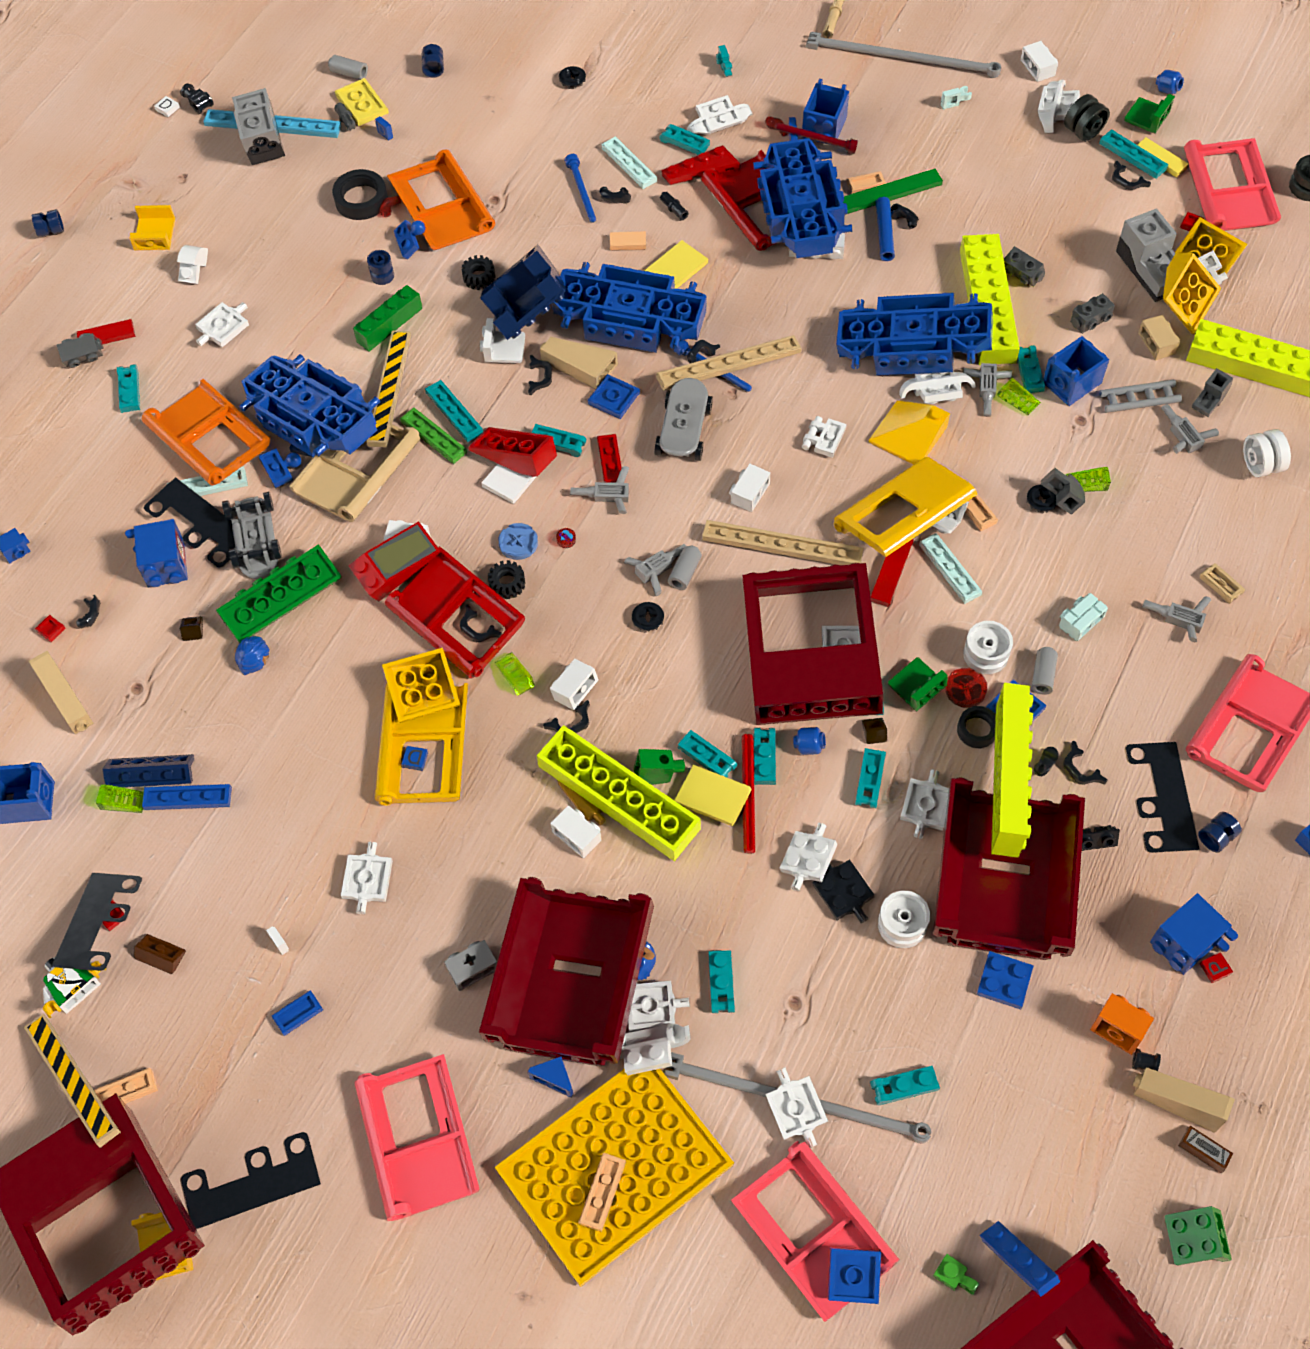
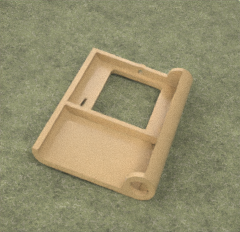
(345, 489)

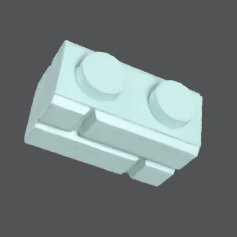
(1083, 616)

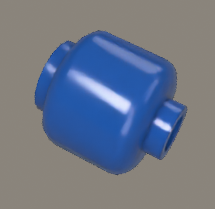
(1169, 81)
(809, 741)

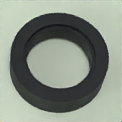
(357, 178)

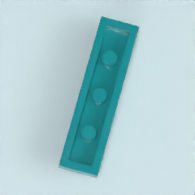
(1133, 154)
(454, 410)

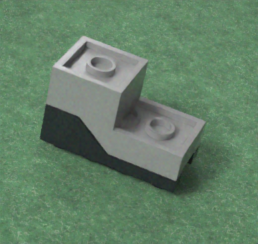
(258, 126)
(1147, 250)

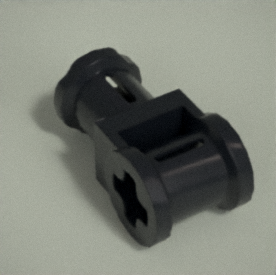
(197, 98)

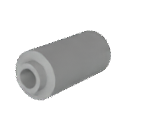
(348, 67)
(684, 567)
(1044, 671)

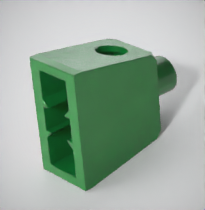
(657, 765)

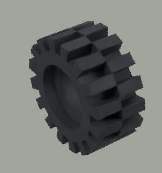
(478, 264)
(504, 570)

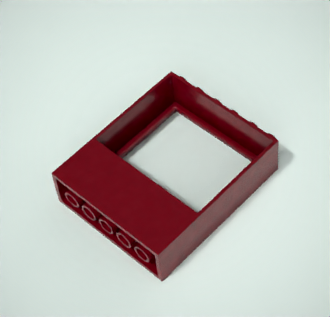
(820, 679)
(67, 1172)

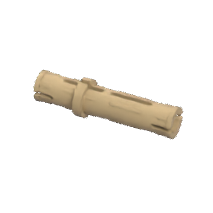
(834, 12)

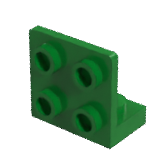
(1149, 114)
(918, 683)
(1197, 1236)

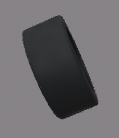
(970, 739)

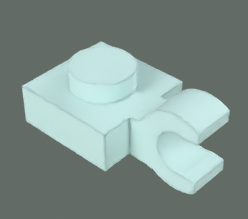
(952, 97)

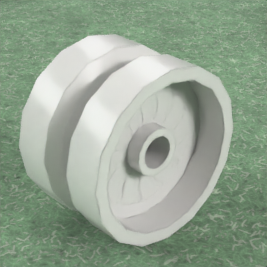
(1267, 453)
(988, 647)
(903, 919)

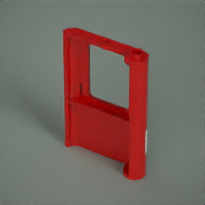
(737, 191)
(437, 595)

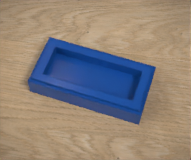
(297, 1012)

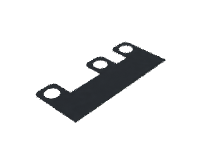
(204, 516)
(1171, 798)
(91, 912)
(257, 1189)

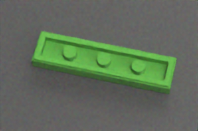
(434, 435)

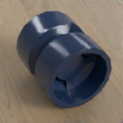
(432, 60)
(47, 223)
(380, 267)
(1219, 832)

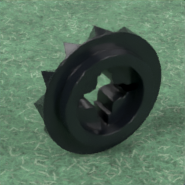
(576, 72)
(1033, 498)
(640, 612)

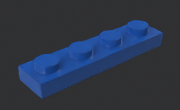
(187, 797)
(1020, 1258)

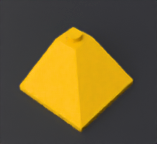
(1207, 237)
(1189, 289)
(910, 430)
(421, 685)

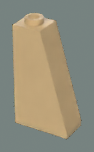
(579, 360)
(61, 692)
(1184, 1099)

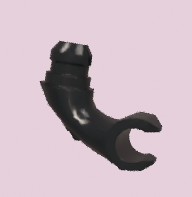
(615, 197)
(901, 211)
(91, 616)
(1047, 760)

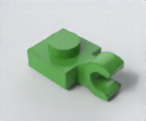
(953, 1274)

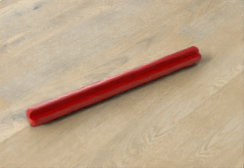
(749, 806)

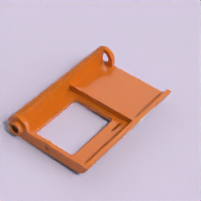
(449, 221)
(193, 418)

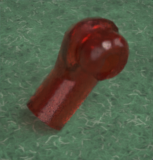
(771, 122)
(387, 203)

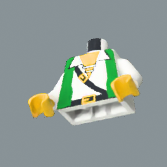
(67, 987)

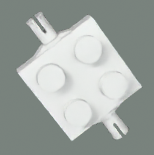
(222, 324)
(925, 804)
(808, 856)
(366, 878)
(654, 1005)
(796, 1107)

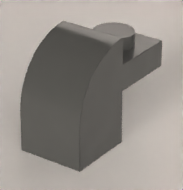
(1214, 392)
(1067, 489)

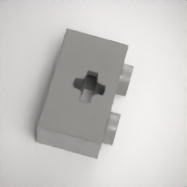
(463, 973)

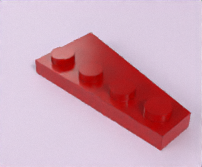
(716, 158)

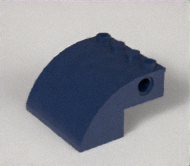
(523, 292)

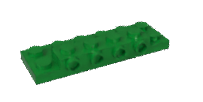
(278, 593)

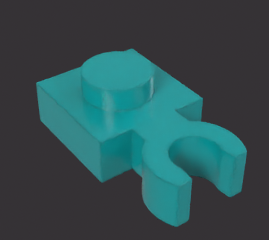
(723, 59)

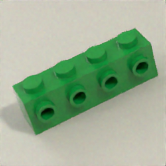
(387, 317)

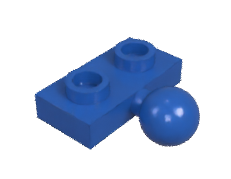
(406, 239)
(277, 467)

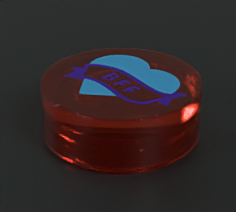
(566, 538)

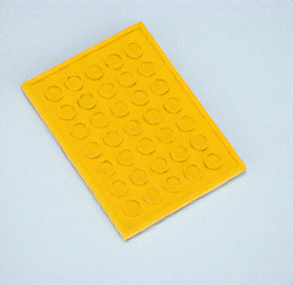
(666, 1165)

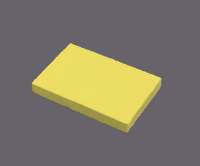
(361, 101)
(681, 262)
(713, 795)

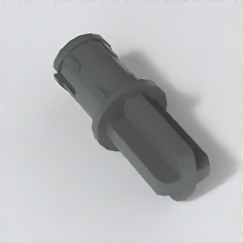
(345, 116)

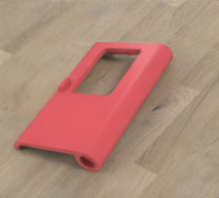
(1233, 206)
(425, 1171)

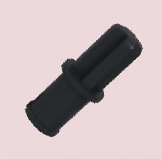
(674, 205)

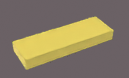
(1175, 164)

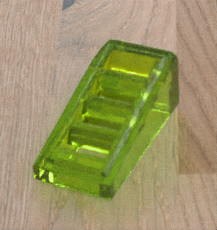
(1018, 389)
(1096, 474)
(521, 683)
(112, 791)

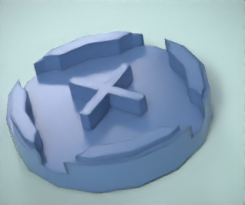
(518, 541)

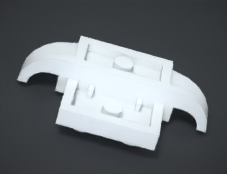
(1055, 104)
(718, 115)
(937, 386)
(651, 1047)

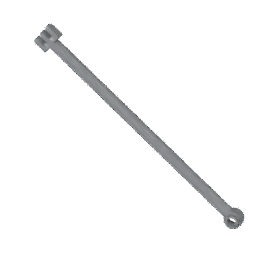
(992, 69)
(829, 1108)

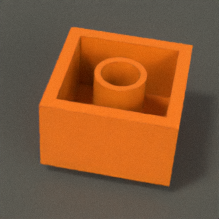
(1122, 1023)

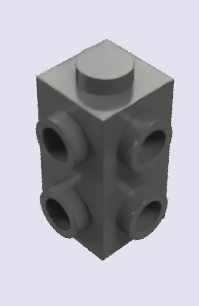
(1024, 267)
(1092, 313)
(79, 350)

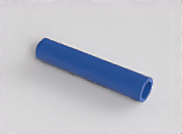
(885, 229)

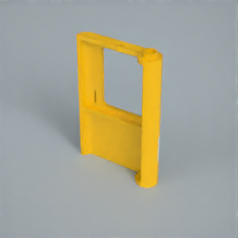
(439, 726)

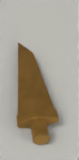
(587, 808)

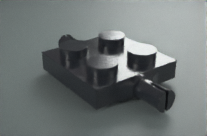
(844, 891)

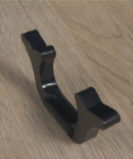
(1123, 182)
(696, 348)
(534, 386)
(476, 637)
(583, 724)
(1080, 778)

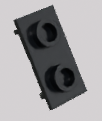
(1101, 837)

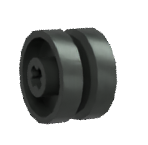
(1086, 117)
(1300, 179)

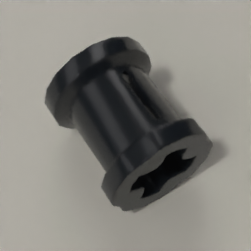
(1144, 1060)

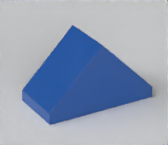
(552, 1075)

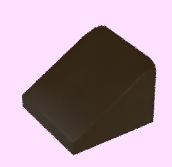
(191, 628)
(875, 730)

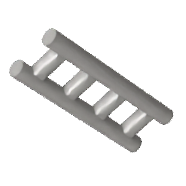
(1147, 388)

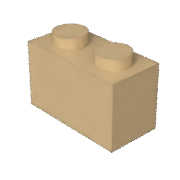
(1159, 337)

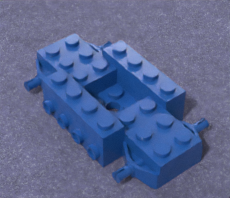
(802, 197)
(630, 307)
(915, 332)
(309, 405)

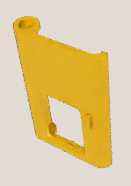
(925, 485)

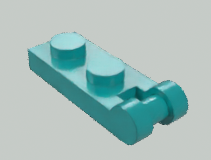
(684, 139)
(1030, 370)
(128, 388)
(562, 439)
(706, 754)
(764, 757)
(870, 777)
(721, 981)
(905, 1085)

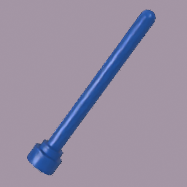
(572, 162)
(683, 349)

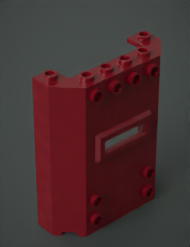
(1007, 909)
(559, 1010)
(1084, 1305)

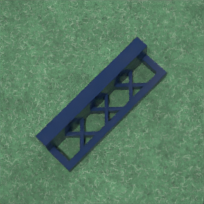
(149, 771)

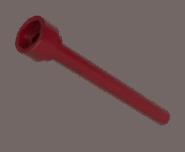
(848, 145)

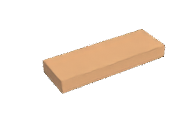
(130, 1087)
(602, 1192)

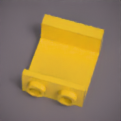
(153, 228)
(151, 1229)

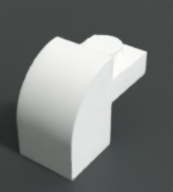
(190, 261)

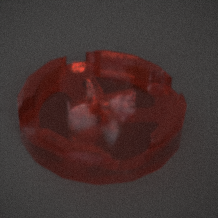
(966, 687)

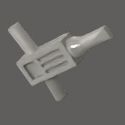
(988, 378)
(1186, 433)
(608, 492)
(654, 566)
(1182, 616)

